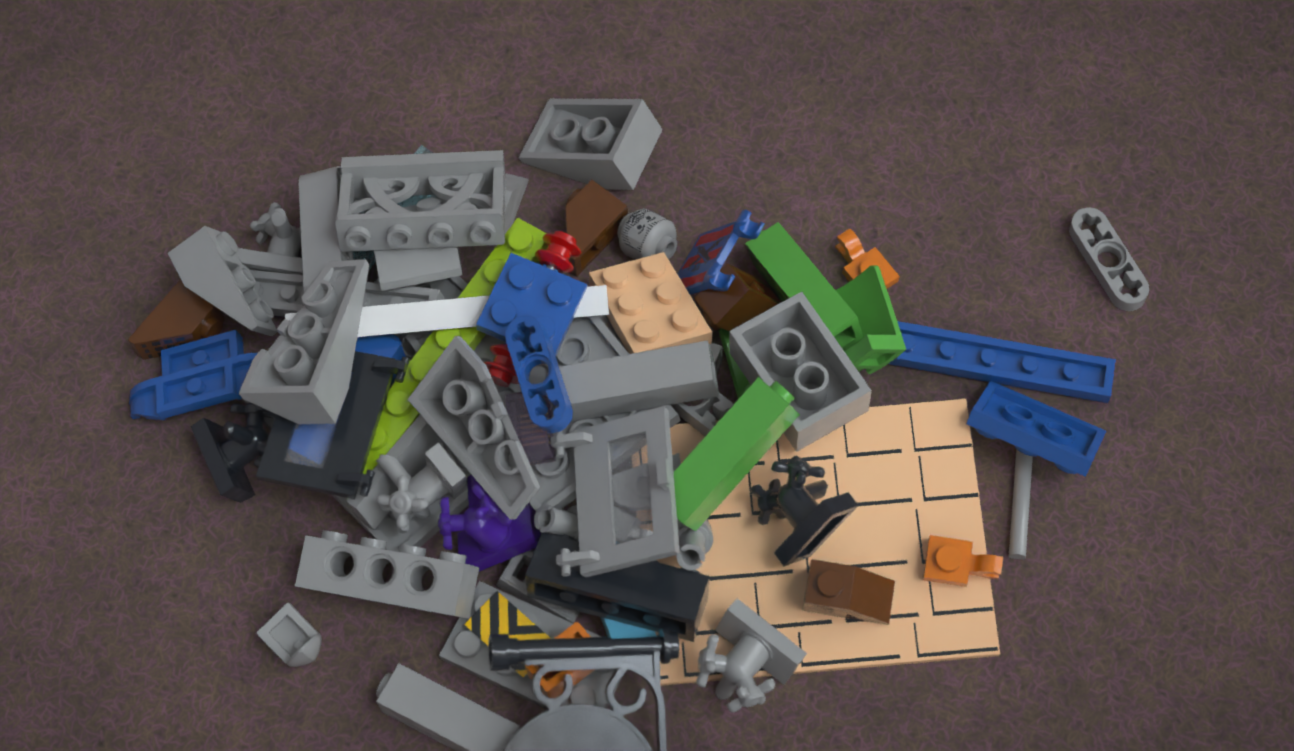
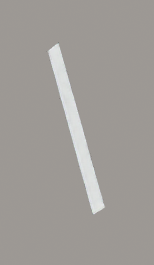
(450, 313)

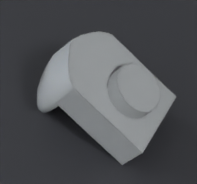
(291, 637)

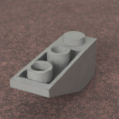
(214, 272)

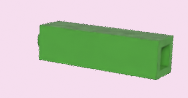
(791, 271)
(731, 450)

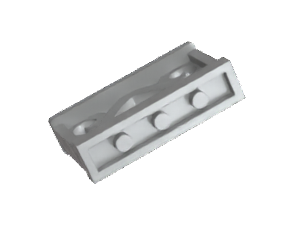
(395, 178)

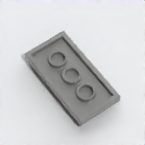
(471, 654)

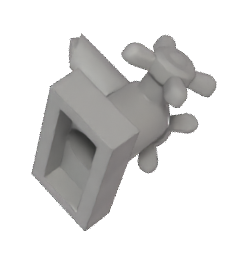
(283, 247)
(423, 489)
(755, 647)

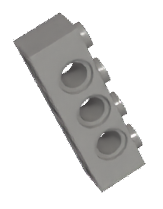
(323, 571)

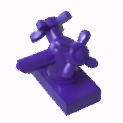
(486, 530)

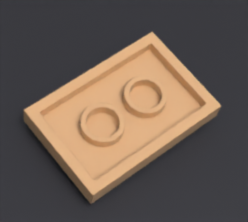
(650, 305)

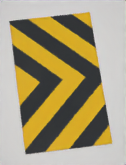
(502, 617)

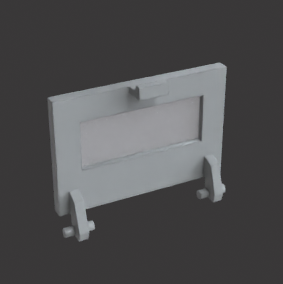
(622, 493)

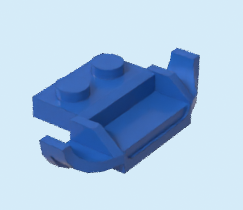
(193, 377)

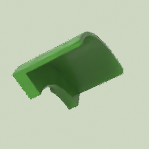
(881, 332)

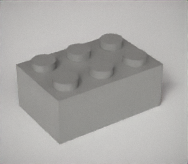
(805, 358)

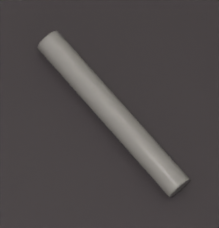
(1020, 506)

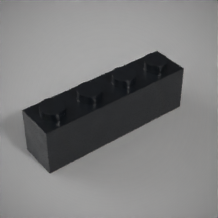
(639, 595)

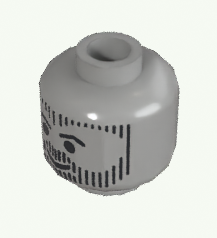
(646, 234)

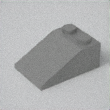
(594, 140)

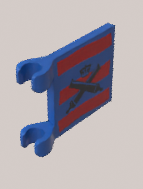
(711, 250)

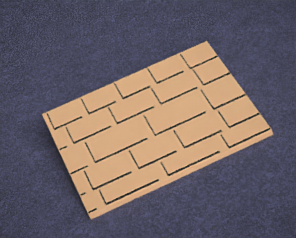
(911, 480)

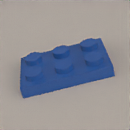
(1036, 428)

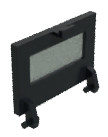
(334, 455)

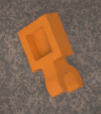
(859, 260)
(952, 562)

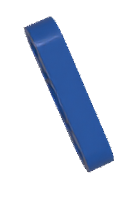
(552, 386)

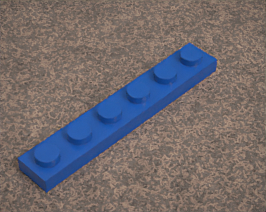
(1006, 362)

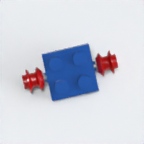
(535, 292)

